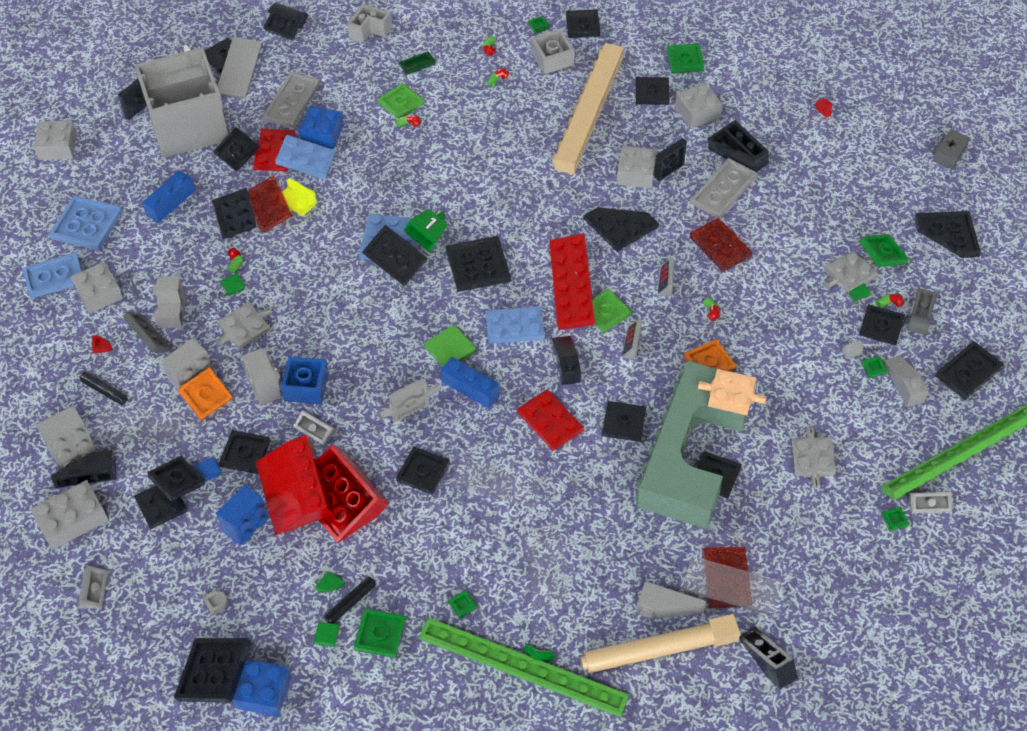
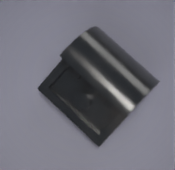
(285, 20)

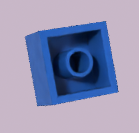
(322, 126)
(305, 380)
(242, 515)
(262, 688)

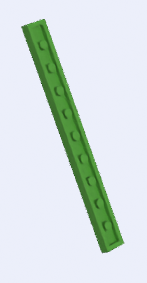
(957, 453)
(524, 667)

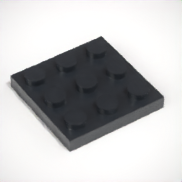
(477, 263)
(213, 670)

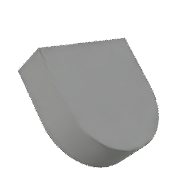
(853, 349)
(215, 602)

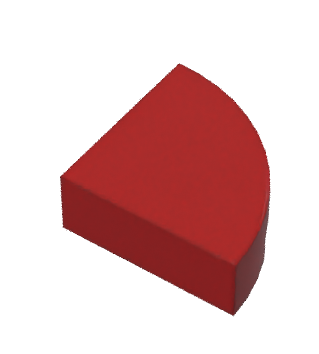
(100, 345)

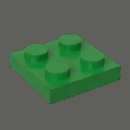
(685, 58)
(883, 250)
(380, 633)

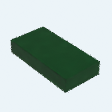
(417, 63)

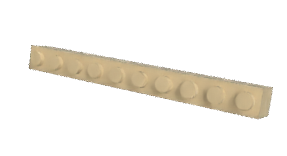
(588, 109)

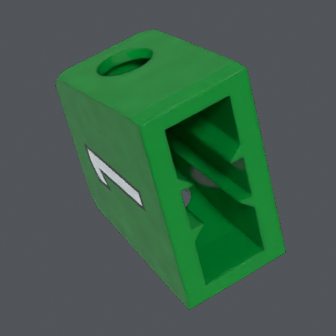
(426, 228)

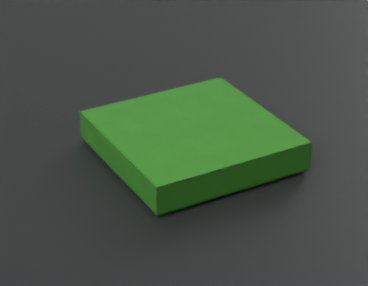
(401, 101)
(609, 310)
(450, 344)

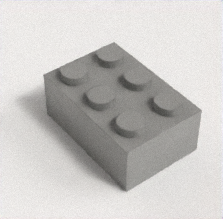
(66, 437)
(69, 515)

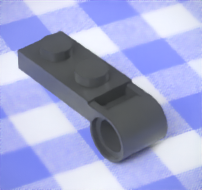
(922, 311)

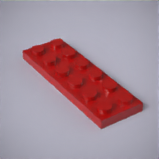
(571, 282)

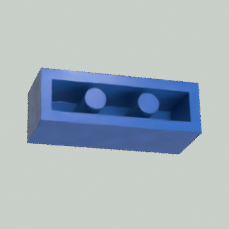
(168, 196)
(470, 382)

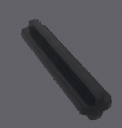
(103, 388)
(350, 600)

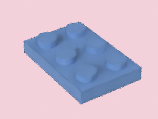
(305, 157)
(51, 275)
(514, 325)

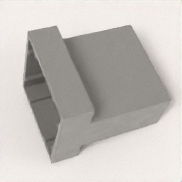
(182, 101)

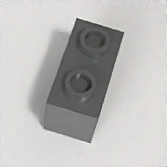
(950, 148)

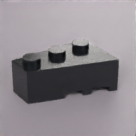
(739, 145)

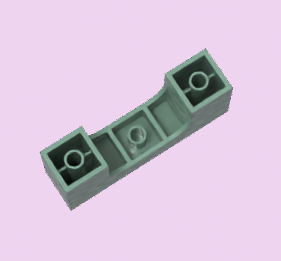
(668, 482)

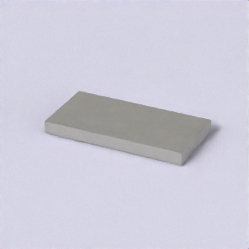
(291, 100)
(723, 188)

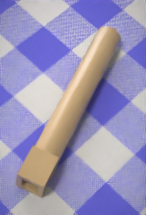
(716, 632)

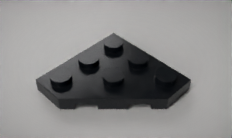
(620, 226)
(950, 230)

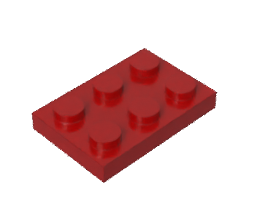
(270, 145)
(550, 420)

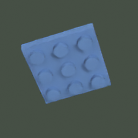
(377, 222)
(86, 223)

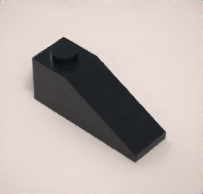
(567, 360)
(94, 468)
(771, 659)

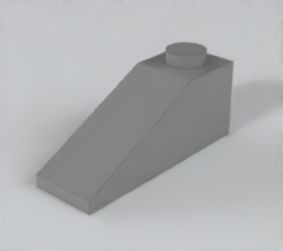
(907, 381)
(664, 602)

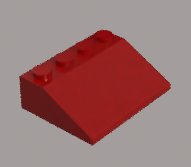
(294, 485)
(350, 492)

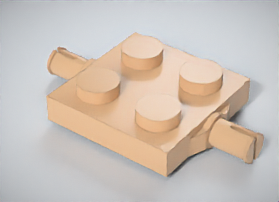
(732, 392)

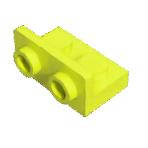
(299, 197)

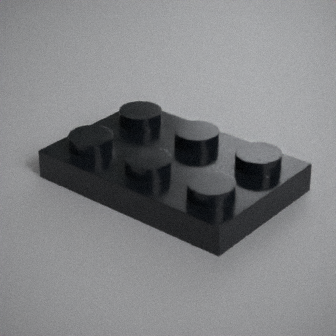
(234, 213)
(394, 255)
(969, 370)

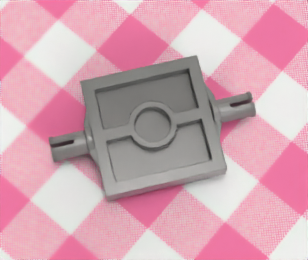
(850, 271)
(243, 325)
(409, 400)
(813, 457)

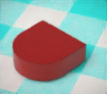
(824, 107)

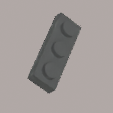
(146, 332)

